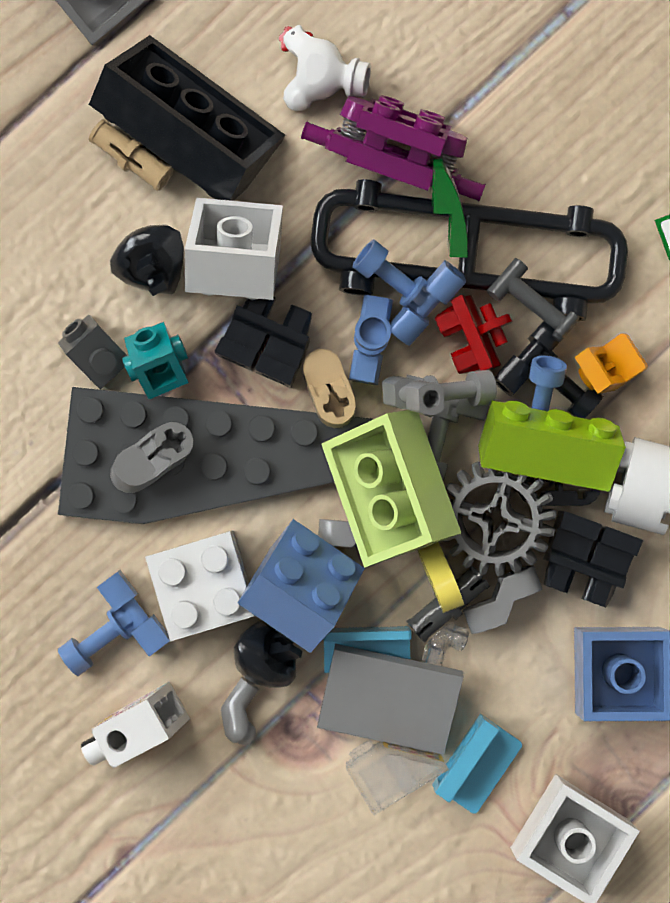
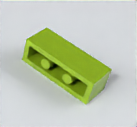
(551, 445)

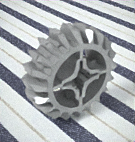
(517, 521)

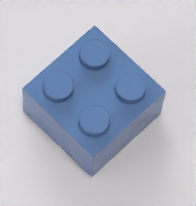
(301, 586)
(622, 673)

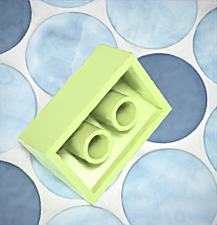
(390, 487)

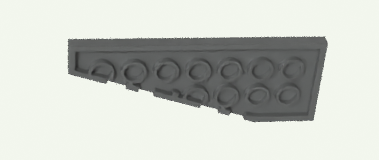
(234, 457)

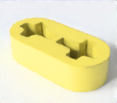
(440, 577)

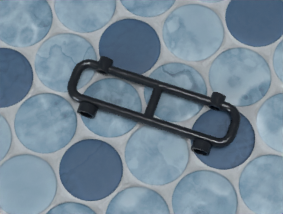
(576, 223)

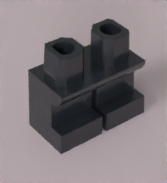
(248, 335)
(592, 551)

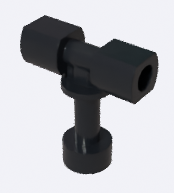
(517, 371)

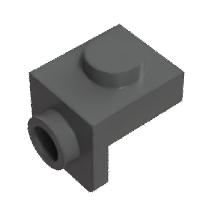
(92, 350)

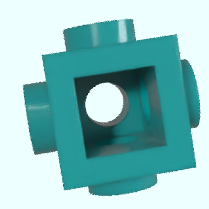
(155, 360)

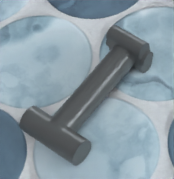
(510, 282)

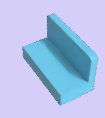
(384, 640)
(477, 764)

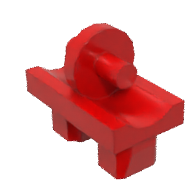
(466, 317)

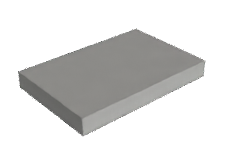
(390, 699)

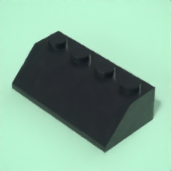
(185, 118)

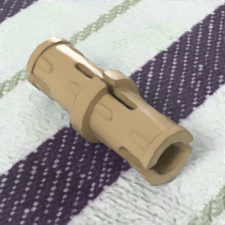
(130, 154)

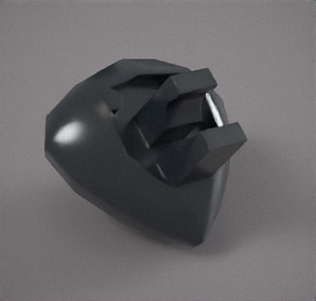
(150, 259)
(266, 656)

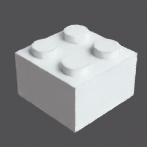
(233, 248)
(199, 585)
(574, 840)

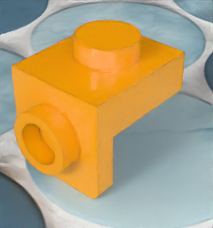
(610, 365)

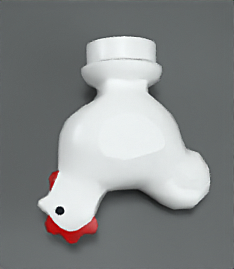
(320, 70)

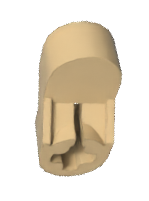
(334, 407)

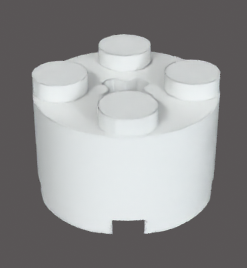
(644, 487)

